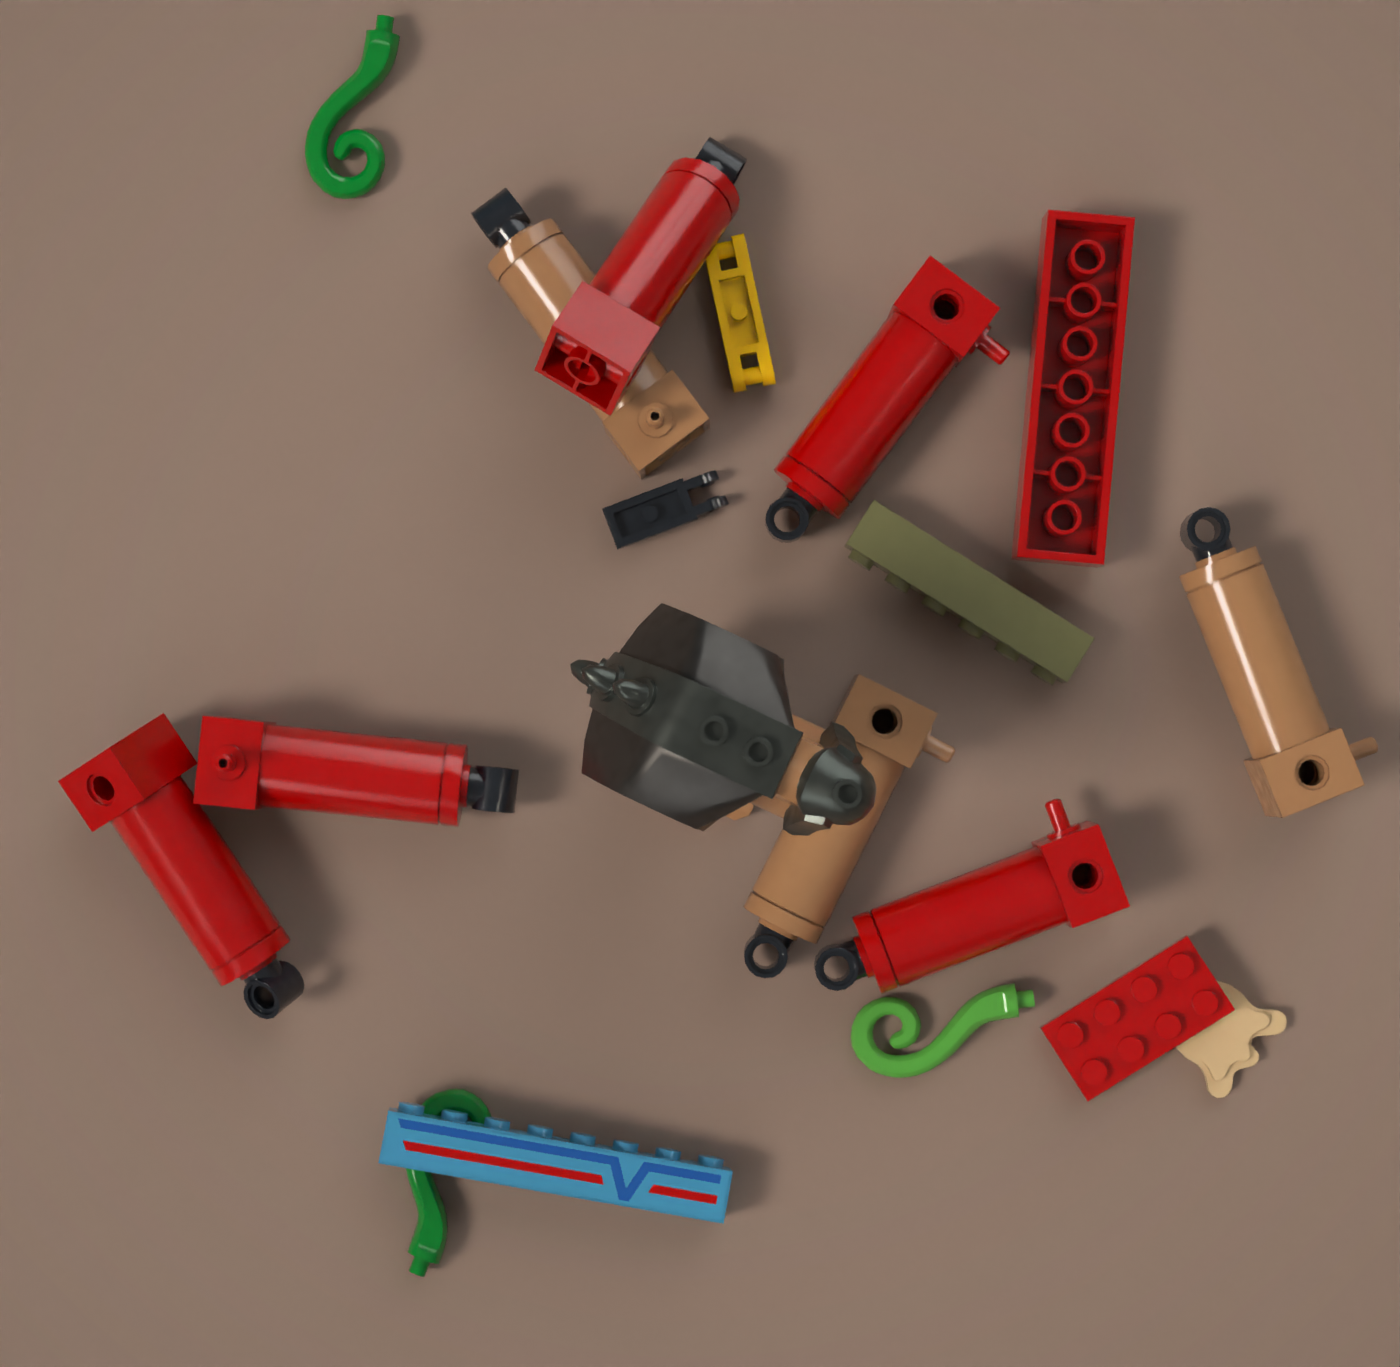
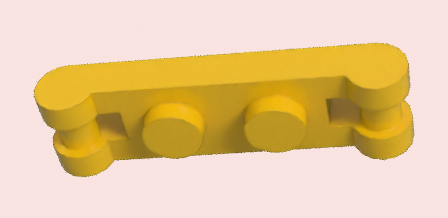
(739, 314)

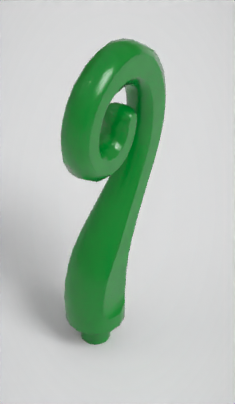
(375, 65)
(432, 1225)

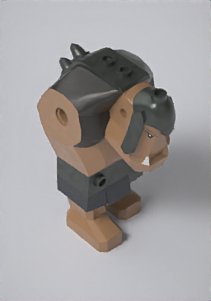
(708, 731)

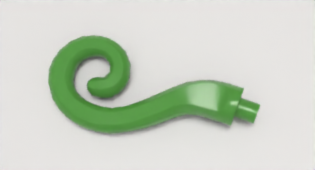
(985, 1007)

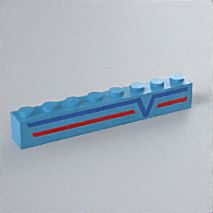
(556, 1164)

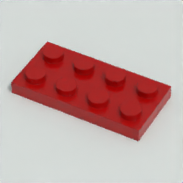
(1137, 1018)

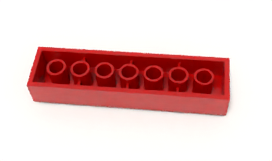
(1073, 388)

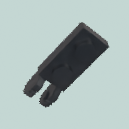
(659, 510)

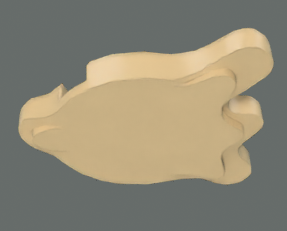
(1228, 1042)

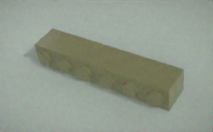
(969, 593)

